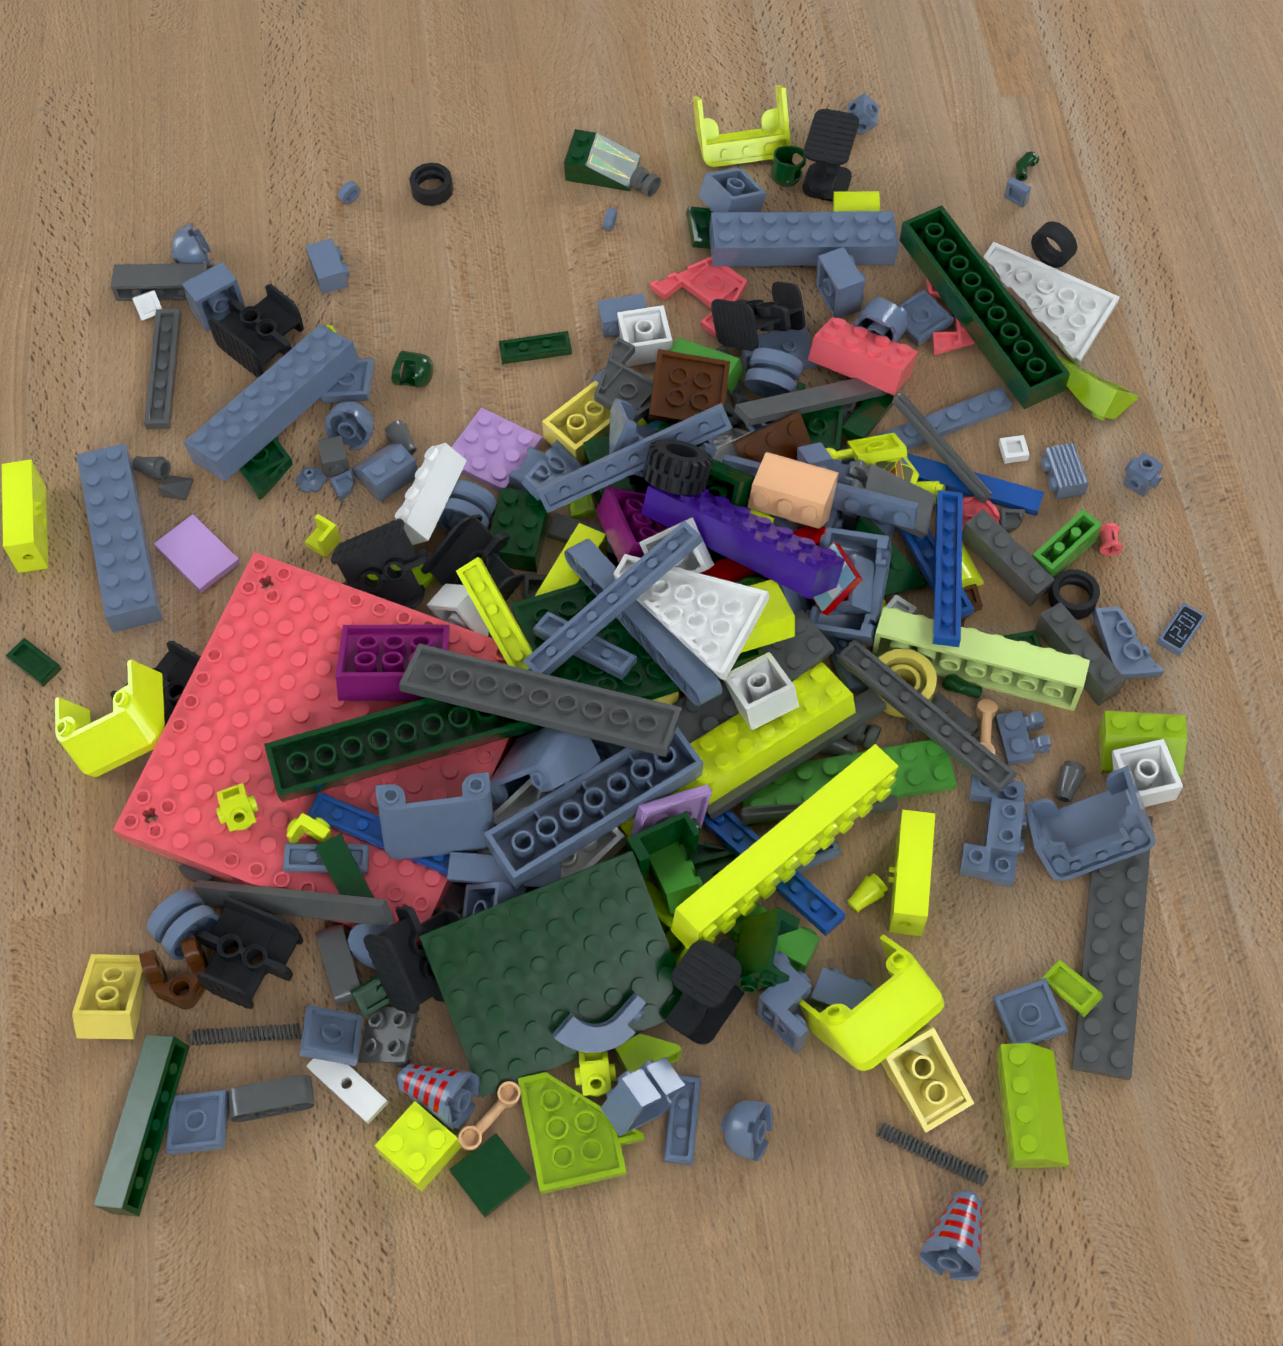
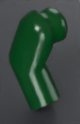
(1027, 159)
(958, 685)

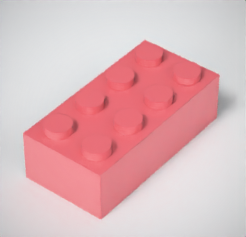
(863, 355)

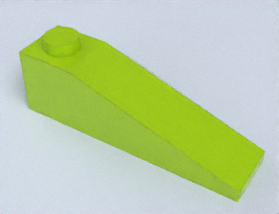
(1099, 396)

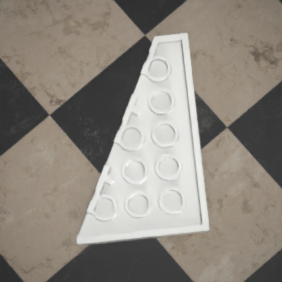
(1059, 303)
(703, 613)

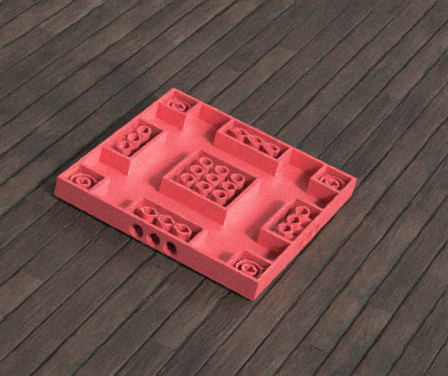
(270, 679)

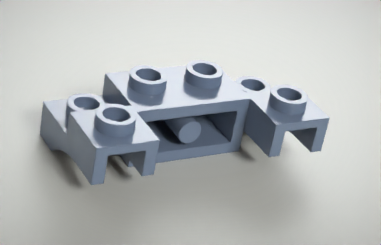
(1002, 840)

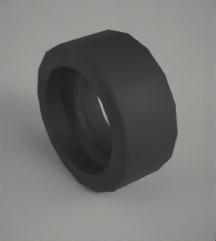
(431, 171)
(1046, 252)
(1081, 579)

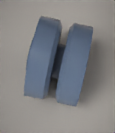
(772, 372)
(465, 501)
(178, 919)

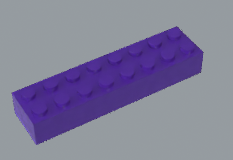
(750, 540)

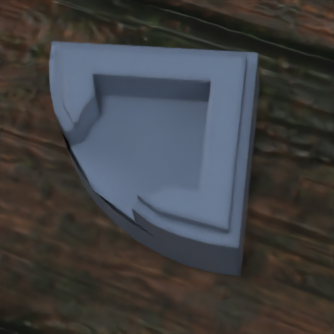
(343, 484)

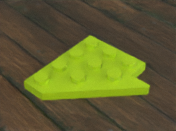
(570, 1135)

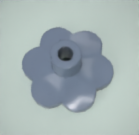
(311, 479)

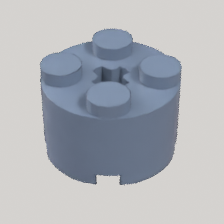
(884, 319)

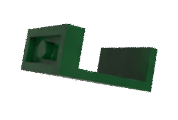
(659, 836)
(757, 949)

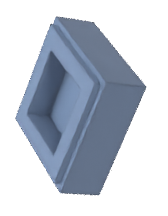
(1017, 192)

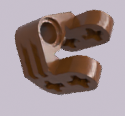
(169, 989)

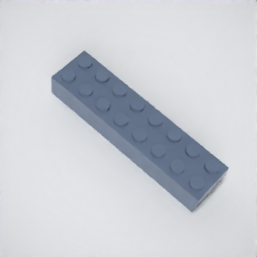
(801, 237)
(271, 402)
(119, 538)
(588, 808)

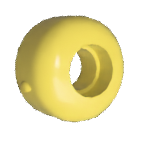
(912, 668)

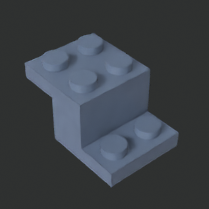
(780, 1005)

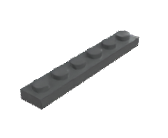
(163, 369)

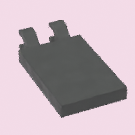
(886, 483)

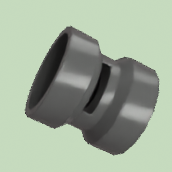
(644, 181)
(858, 735)

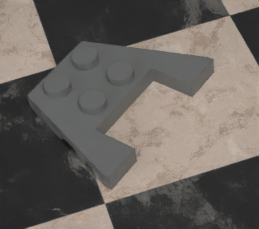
(623, 382)

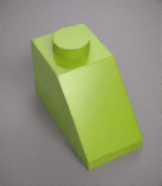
(644, 1048)

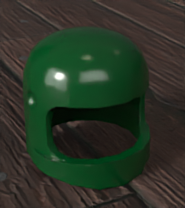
(783, 169)
(414, 365)

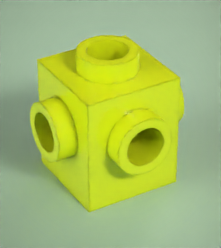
(236, 808)
(595, 1073)

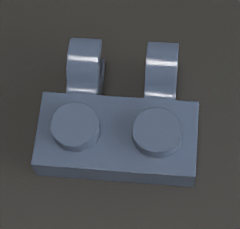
(1015, 739)

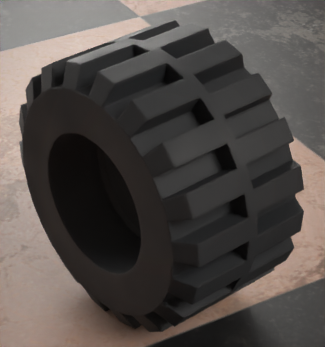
(677, 467)

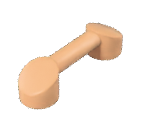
(986, 711)
(508, 1096)

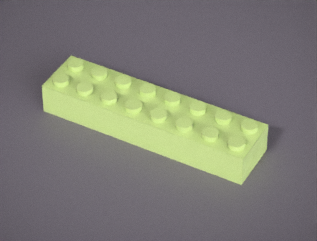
(988, 660)

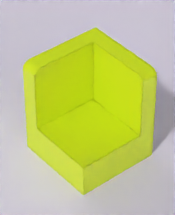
(324, 537)

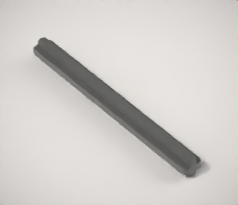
(942, 448)
(781, 811)

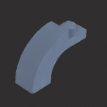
(604, 1035)

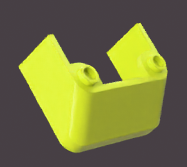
(743, 145)
(119, 736)
(884, 1017)

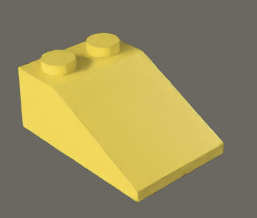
(578, 422)
(109, 998)
(927, 1079)

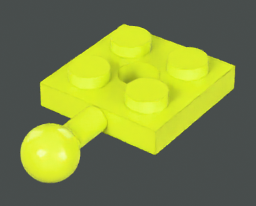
(872, 449)

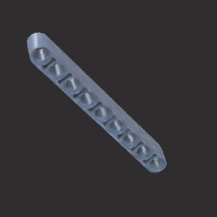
(668, 651)

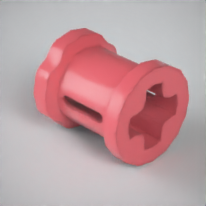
(1109, 539)

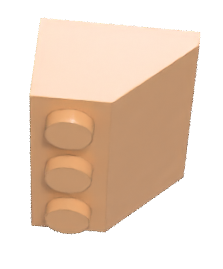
(793, 490)

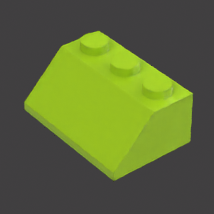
(1133, 728)

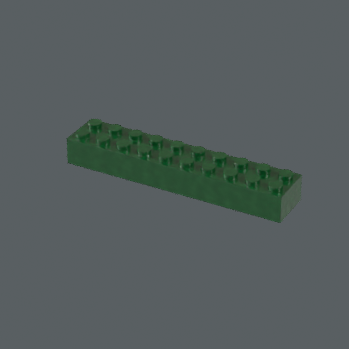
(984, 307)
(381, 744)

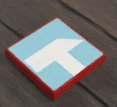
(847, 583)

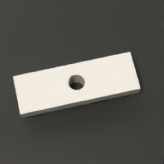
(359, 1097)

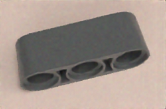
(338, 963)
(270, 1098)

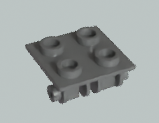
(388, 1037)

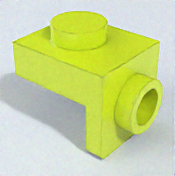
(315, 828)

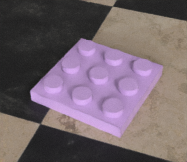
(494, 448)

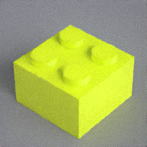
(418, 1146)

